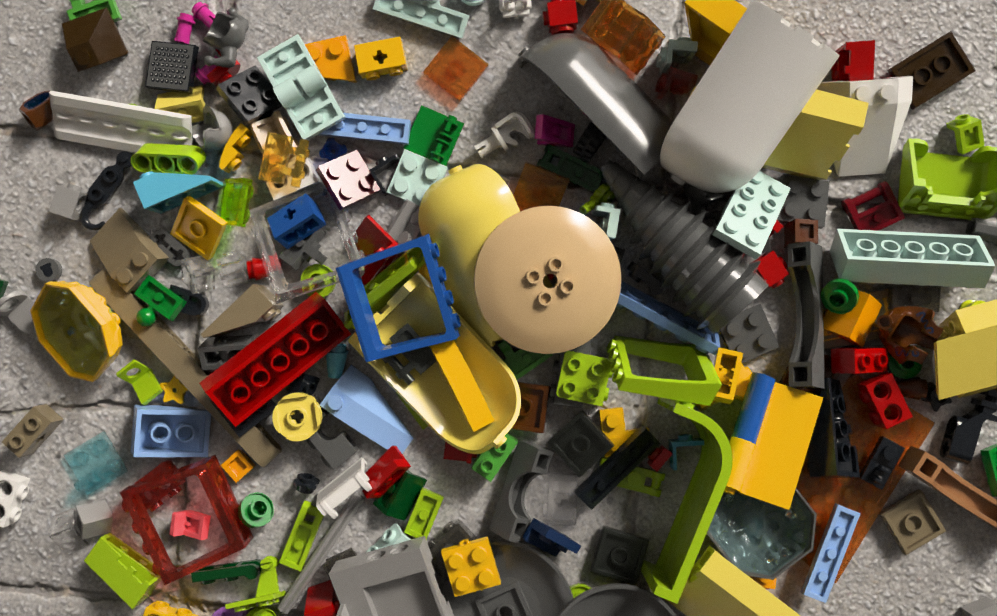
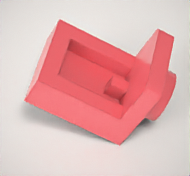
(190, 524)

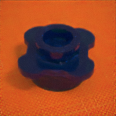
(329, 146)

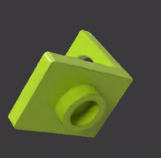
(143, 381)

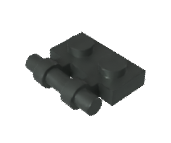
(419, 358)

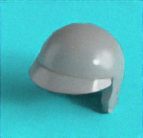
(214, 131)

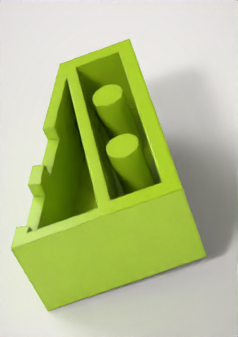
(123, 569)

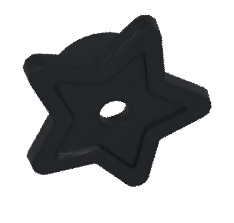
(935, 402)

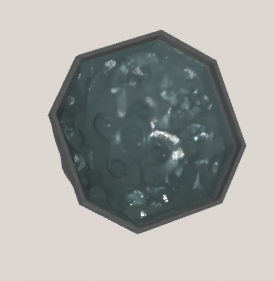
(762, 536)

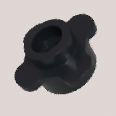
(306, 483)

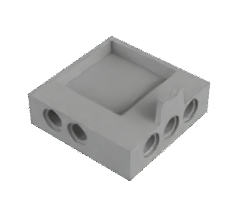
(389, 582)

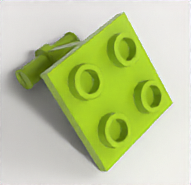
(267, 588)

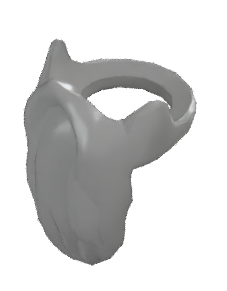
(18, 310)

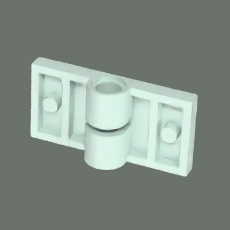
(301, 87)
(752, 214)

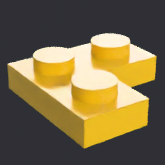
(613, 427)

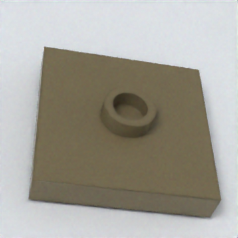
(912, 522)

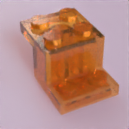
(623, 33)

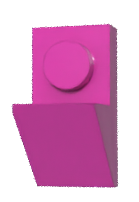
(554, 131)

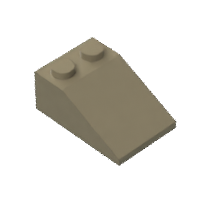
(127, 251)
(250, 309)

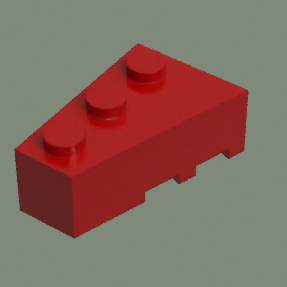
(321, 600)

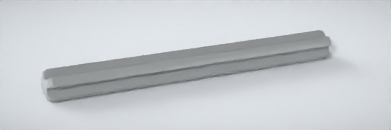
(320, 553)

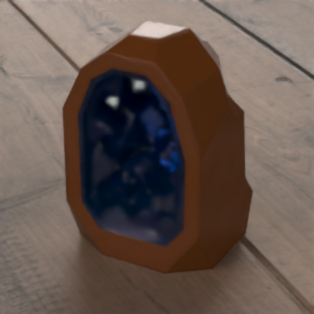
(37, 110)

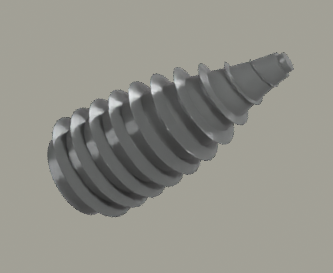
(694, 262)

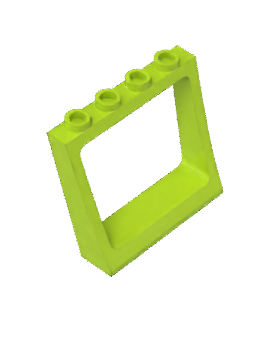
(702, 377)

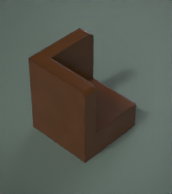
(800, 231)

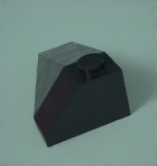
(830, 447)

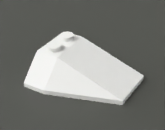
(885, 116)

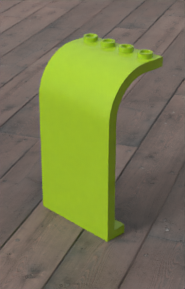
(697, 508)

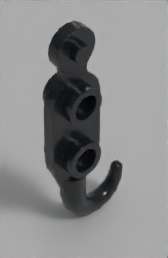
(104, 188)

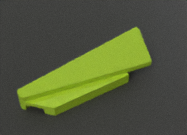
(389, 281)

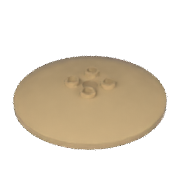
(513, 270)

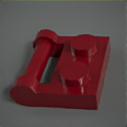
(876, 216)

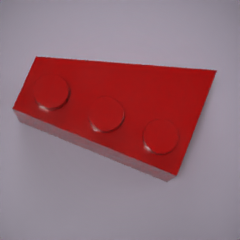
(854, 62)

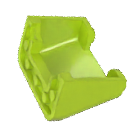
(948, 183)

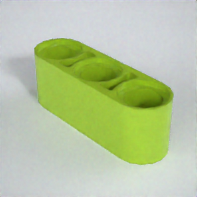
(158, 161)

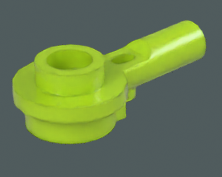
(601, 195)

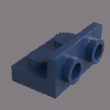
(549, 539)

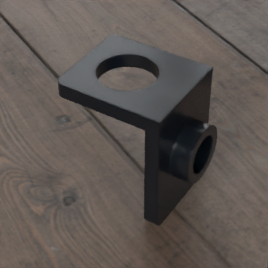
(381, 165)

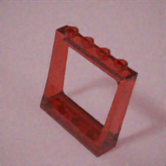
(222, 501)

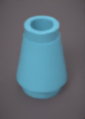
(336, 361)

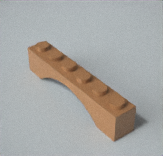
(949, 484)

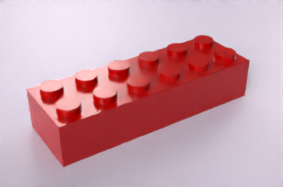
(275, 359)

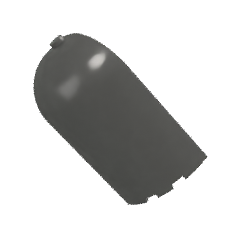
(603, 95)

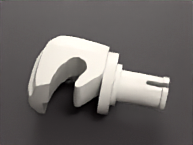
(502, 131)

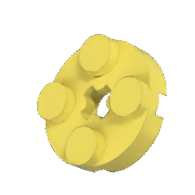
(289, 427)

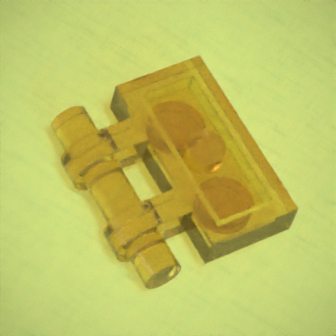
(276, 159)

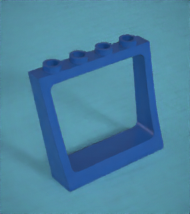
(361, 311)

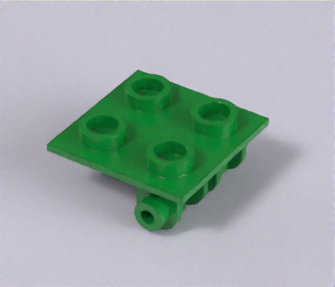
(434, 135)

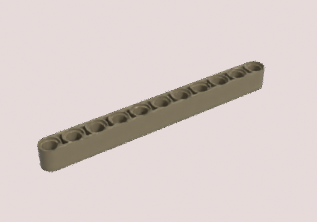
(180, 362)

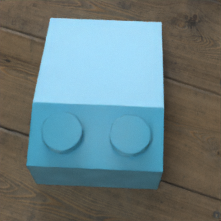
(167, 190)

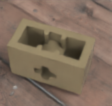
(32, 430)

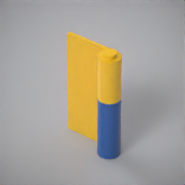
(771, 440)

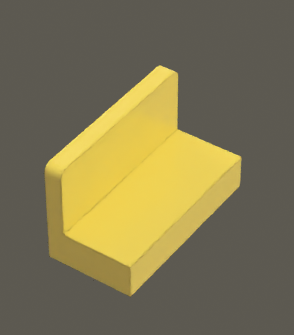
(183, 103)

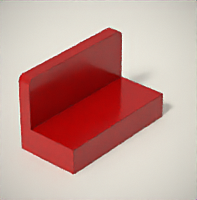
(386, 472)

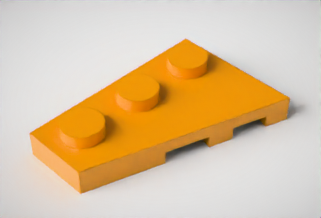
(333, 58)

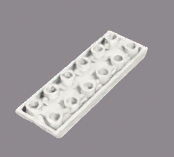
(115, 123)

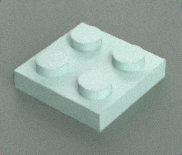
(415, 176)

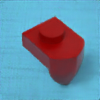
(222, 74)

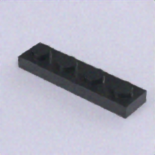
(617, 467)

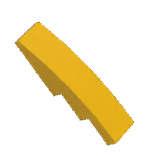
(462, 384)

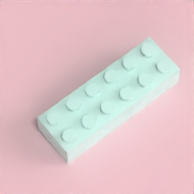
(911, 258)

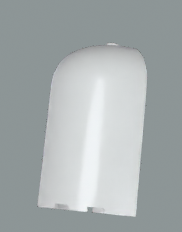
(745, 102)

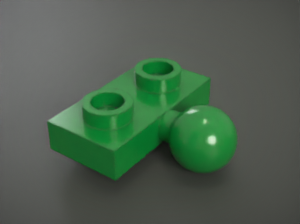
(159, 299)

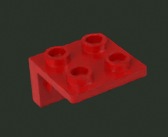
(371, 240)

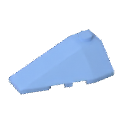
(362, 407)

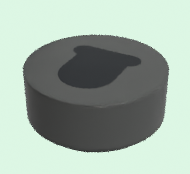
(48, 269)

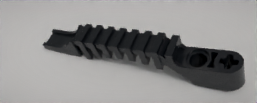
(963, 431)

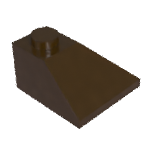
(93, 39)

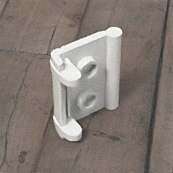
(342, 488)

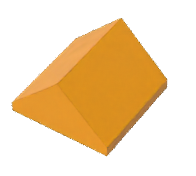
(855, 324)

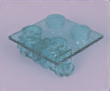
(95, 463)

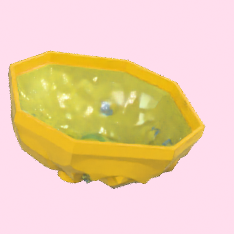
(77, 328)

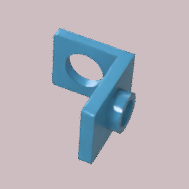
(683, 440)

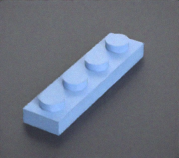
(371, 129)
(830, 553)

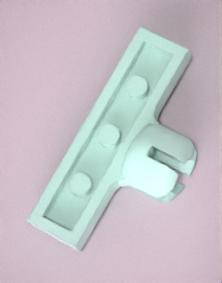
(427, 14)

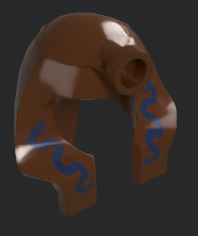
(908, 326)

